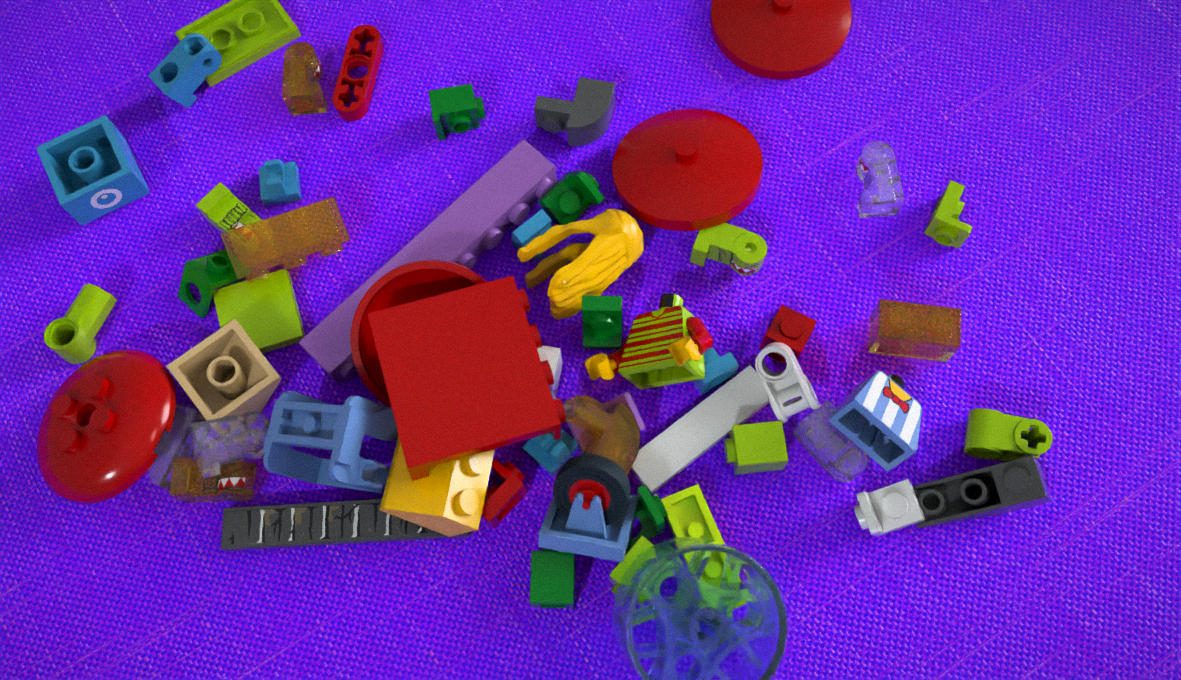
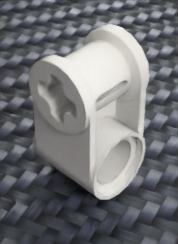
(785, 384)

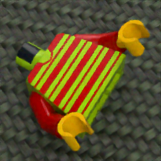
(660, 348)

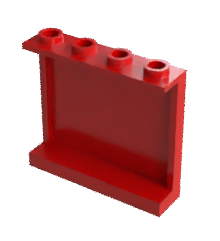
(464, 373)

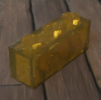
(285, 239)

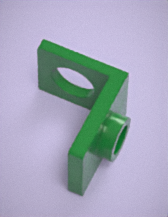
(207, 274)
(650, 514)

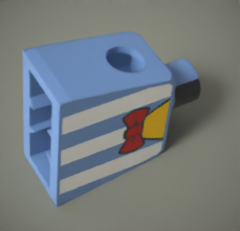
(881, 419)

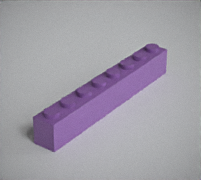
(457, 235)

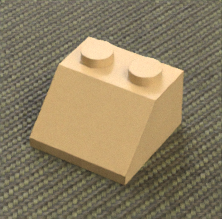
(226, 374)

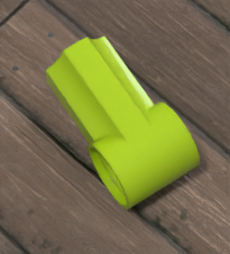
(75, 332)

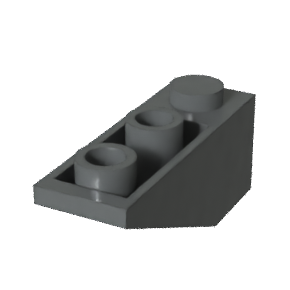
(983, 492)

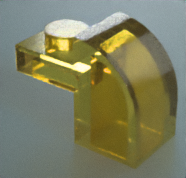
(612, 432)

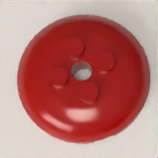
(105, 425)

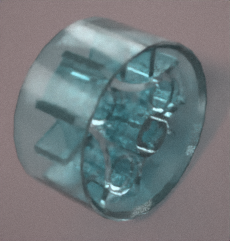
(700, 613)

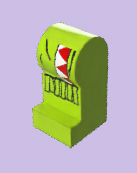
(225, 210)
(731, 246)

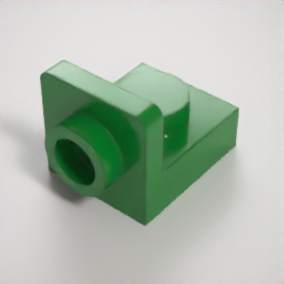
(571, 197)
(602, 322)

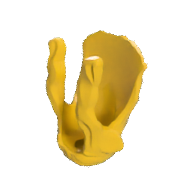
(593, 265)

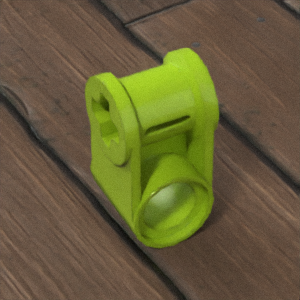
(999, 435)

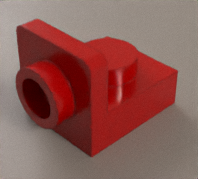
(788, 328)
(502, 499)

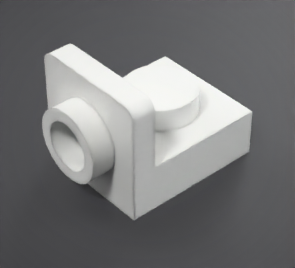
(888, 508)

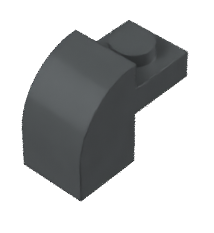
(582, 119)

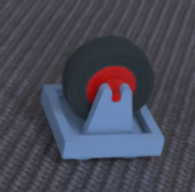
(590, 509)

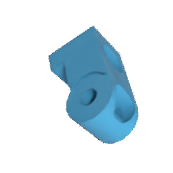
(186, 68)

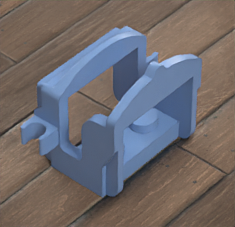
(321, 425)

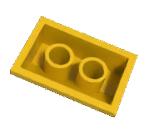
(446, 499)

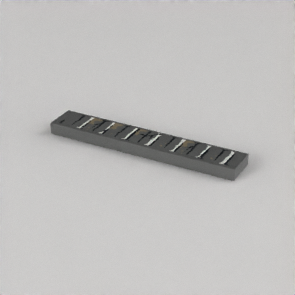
(317, 526)

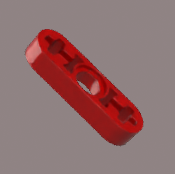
(362, 86)

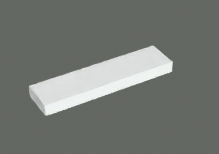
(699, 429)

